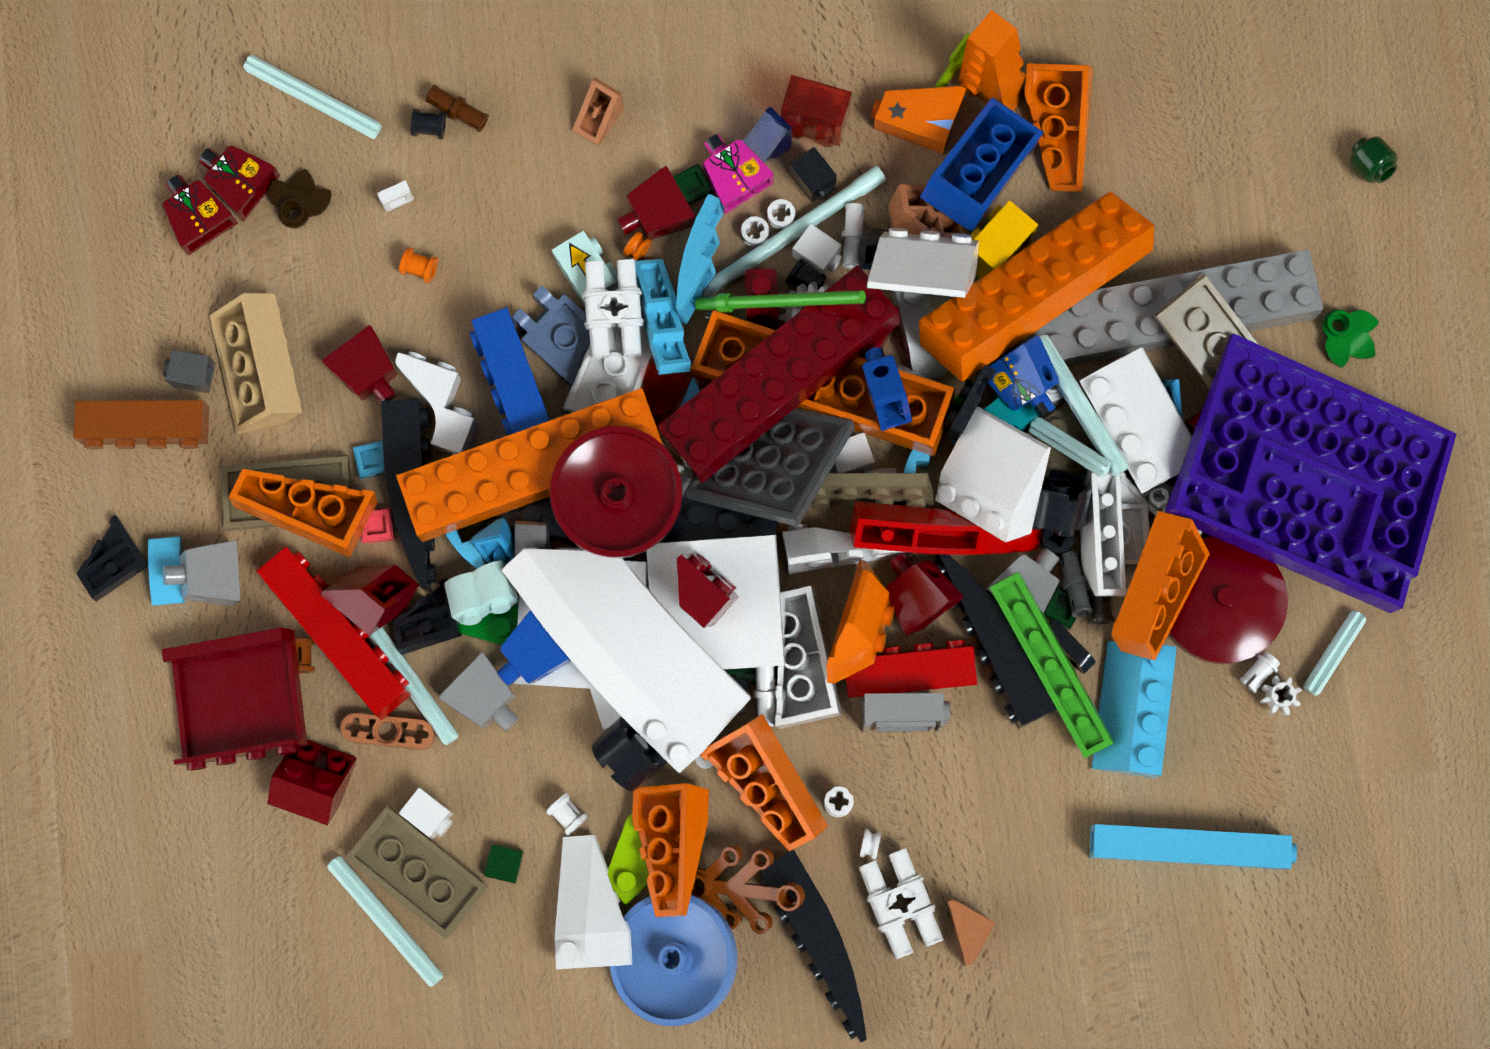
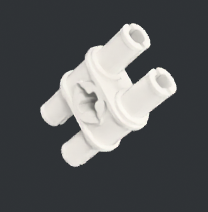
(625, 297)
(892, 920)

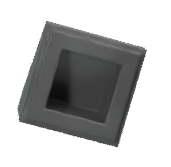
(531, 535)

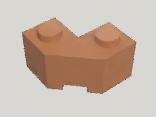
(917, 215)

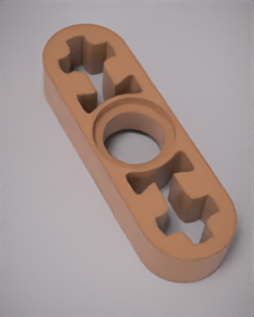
(365, 720)

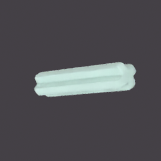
(1070, 446)
(1334, 653)

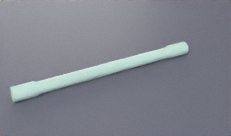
(858, 188)

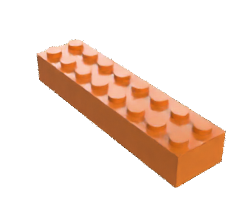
(1036, 285)
(843, 396)
(509, 469)

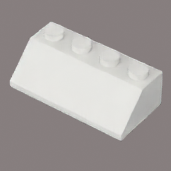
(1140, 418)

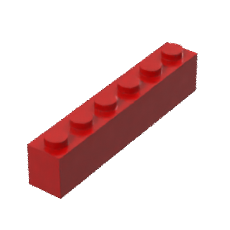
(334, 633)

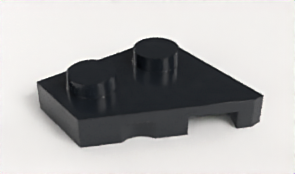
(971, 395)
(111, 561)
(426, 622)

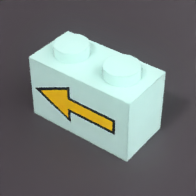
(572, 258)

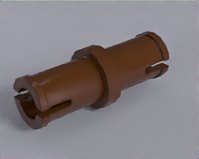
(457, 108)

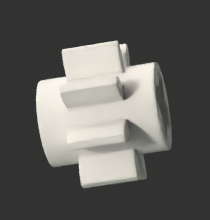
(1289, 693)

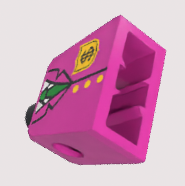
(735, 172)

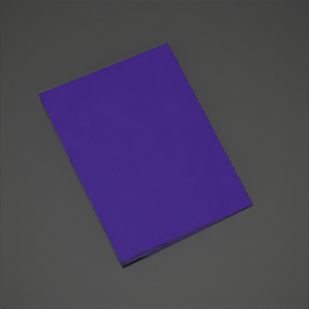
(1313, 475)

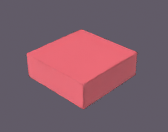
(379, 527)

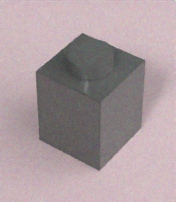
(189, 371)

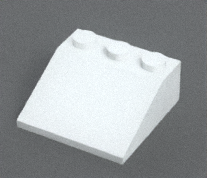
(924, 263)
(994, 476)

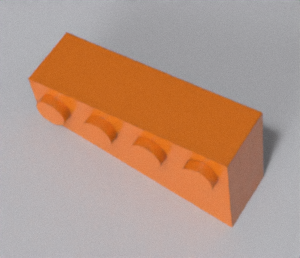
(309, 509)
(1159, 585)
(767, 781)

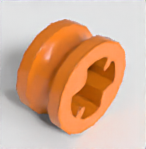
(637, 246)

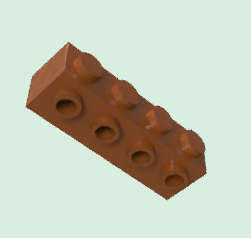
(141, 423)

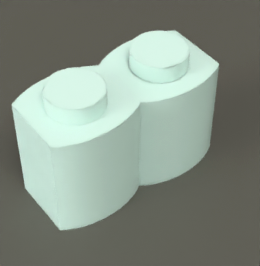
(480, 593)

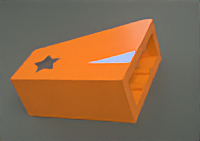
(919, 115)

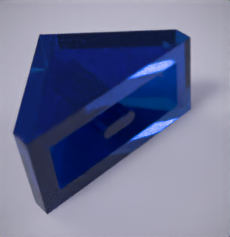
(769, 136)

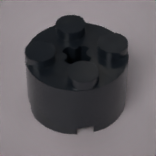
(1063, 503)
(627, 755)

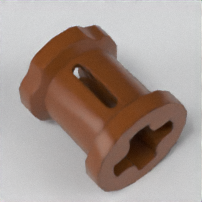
(305, 645)

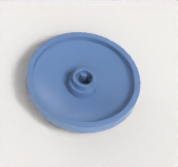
(678, 963)

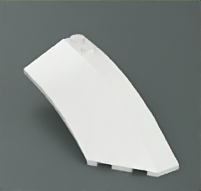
(629, 648)

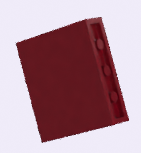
(237, 698)

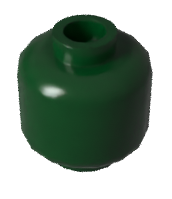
(1373, 159)

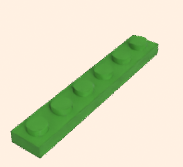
(1051, 664)

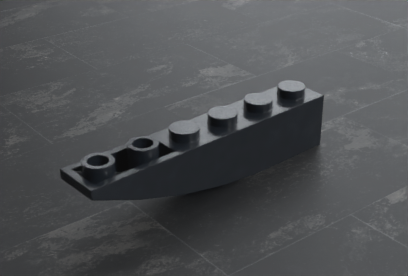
(403, 451)
(998, 648)
(821, 939)

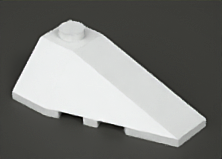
(823, 549)
(588, 913)

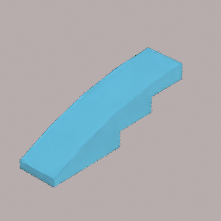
(697, 263)
(661, 317)

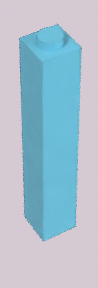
(1192, 847)

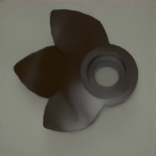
(298, 195)

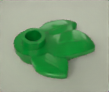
(1352, 339)

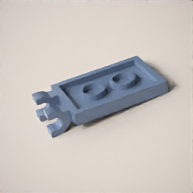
(556, 334)

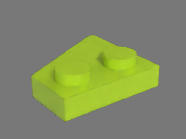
(627, 869)

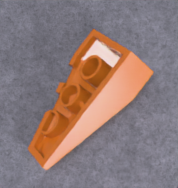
(1061, 109)
(672, 835)

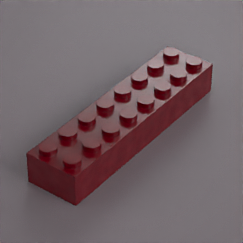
(777, 377)

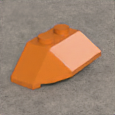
(861, 626)

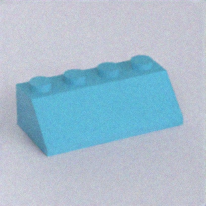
(1135, 711)

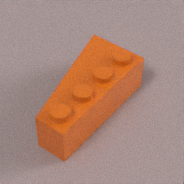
(993, 63)

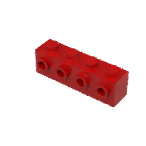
(916, 669)

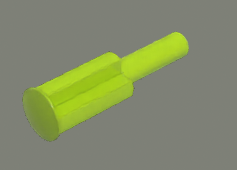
(955, 63)

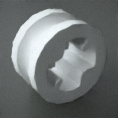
(773, 209)
(752, 221)
(870, 844)

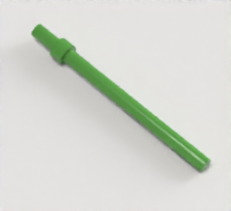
(728, 302)

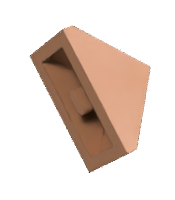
(598, 111)
(970, 930)

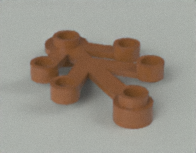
(739, 890)

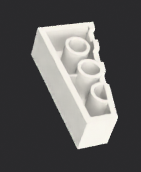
(802, 681)

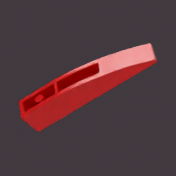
(927, 532)

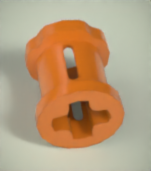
(418, 265)

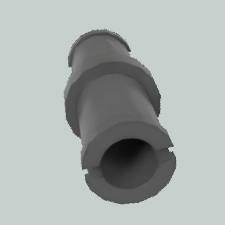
(1075, 584)

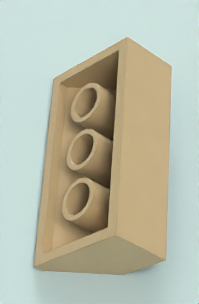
(255, 362)

